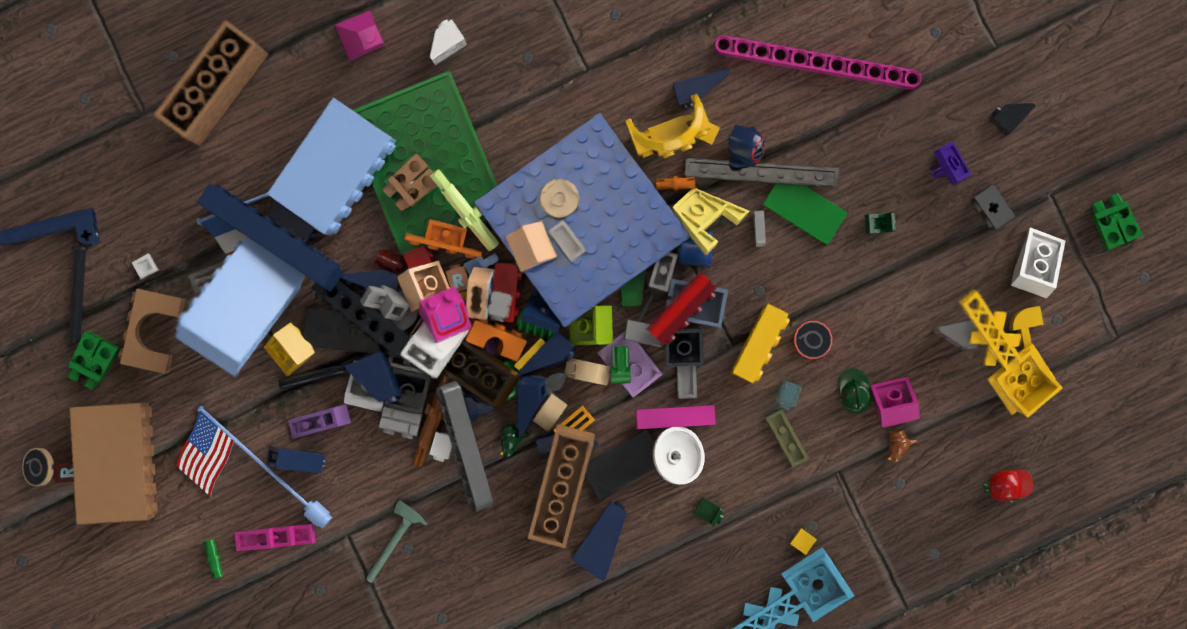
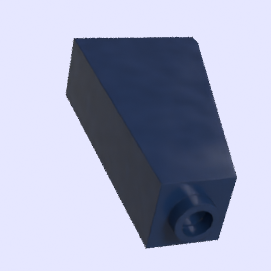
(600, 543)

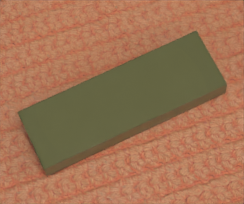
(786, 438)

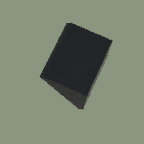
(685, 349)

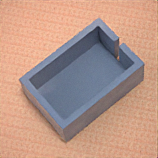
(712, 311)

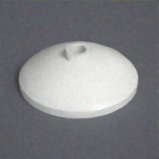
(686, 452)

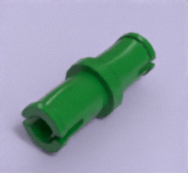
(213, 558)

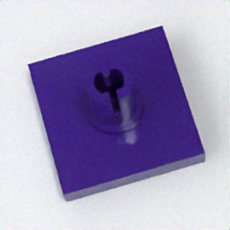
(950, 163)

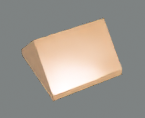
(531, 246)

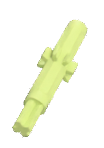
(468, 216)

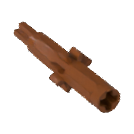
(431, 425)

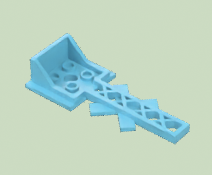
(800, 579)

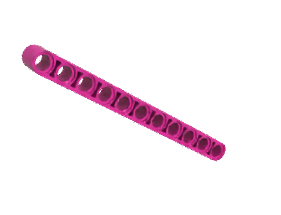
(826, 59)

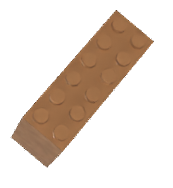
(211, 83)
(113, 463)

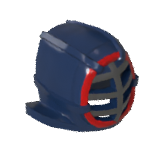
(743, 146)

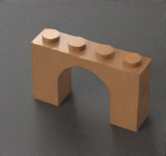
(134, 351)

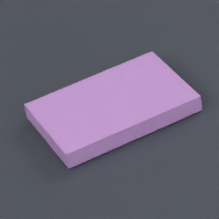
(642, 368)

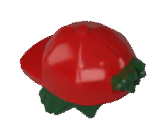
(1009, 485)

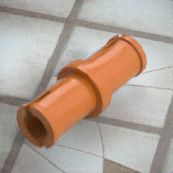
(675, 183)

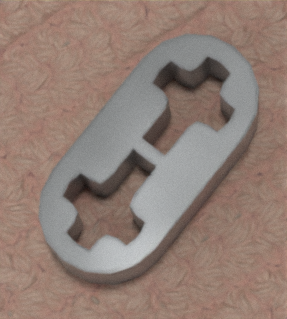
(759, 228)

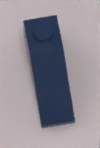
(698, 85)
(553, 352)

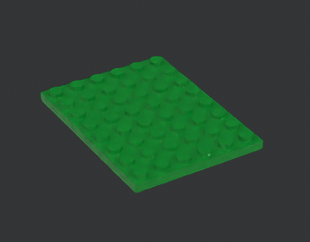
(435, 125)

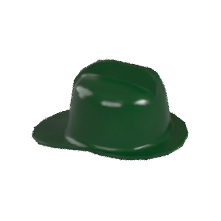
(855, 391)

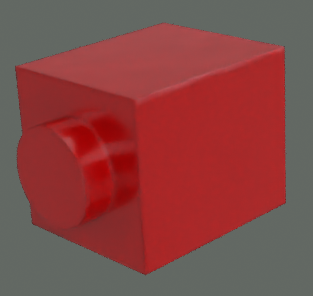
(419, 257)

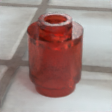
(390, 261)

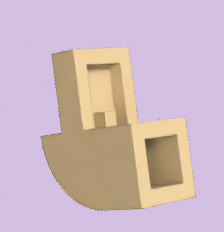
(587, 371)
(550, 412)

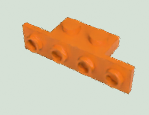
(444, 236)

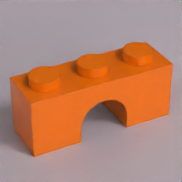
(510, 343)

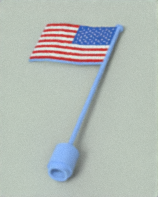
(208, 452)

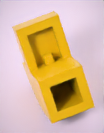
(1023, 320)

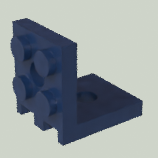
(539, 313)

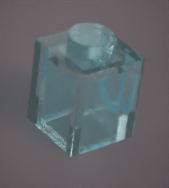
(788, 395)

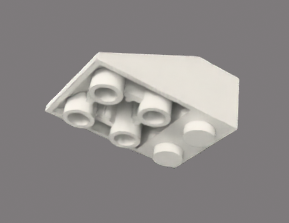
(428, 354)

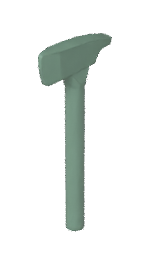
(409, 516)

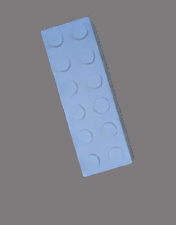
(332, 167)
(239, 305)

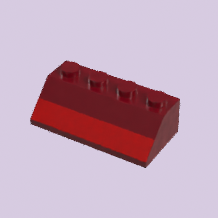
(681, 308)

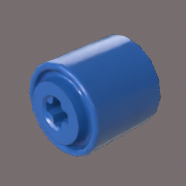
(692, 255)

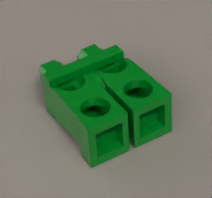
(1116, 223)
(92, 359)

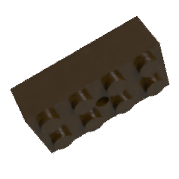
(491, 383)

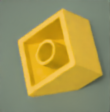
(289, 349)

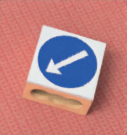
(479, 292)

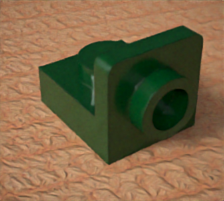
(709, 512)

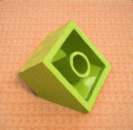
(592, 327)

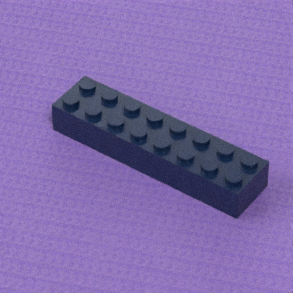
(274, 239)

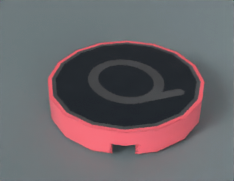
(813, 339)

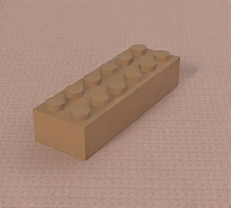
(561, 486)

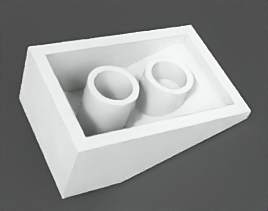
(1038, 263)

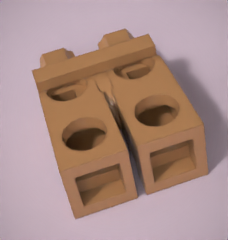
(405, 183)

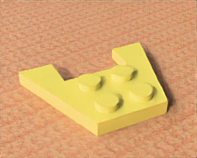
(699, 210)

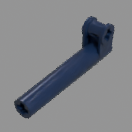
(83, 221)

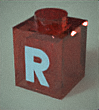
(63, 472)

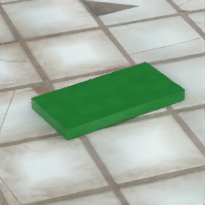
(806, 210)

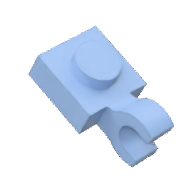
(480, 262)

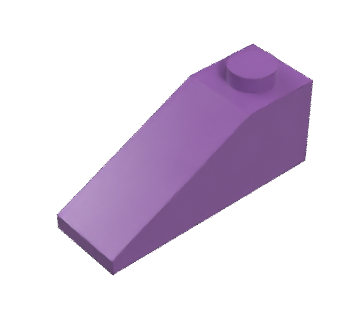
(319, 421)

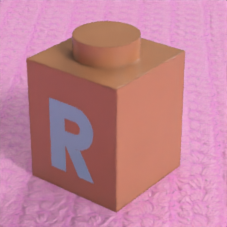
(457, 277)

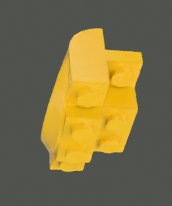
(670, 135)

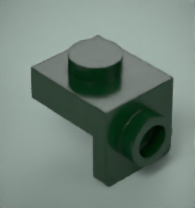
(880, 223)

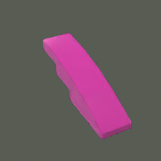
(675, 417)
(275, 537)

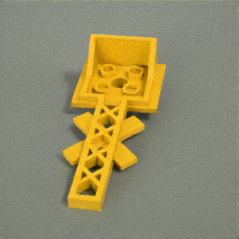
(1036, 380)

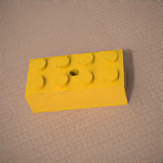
(759, 343)

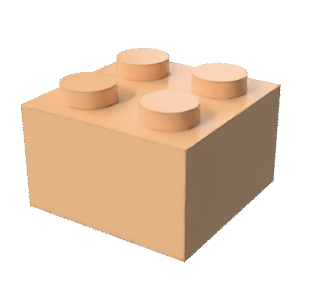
(422, 283)

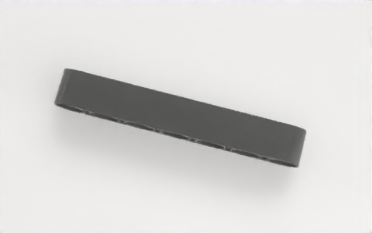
(464, 446)

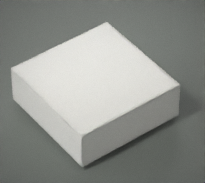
(145, 266)

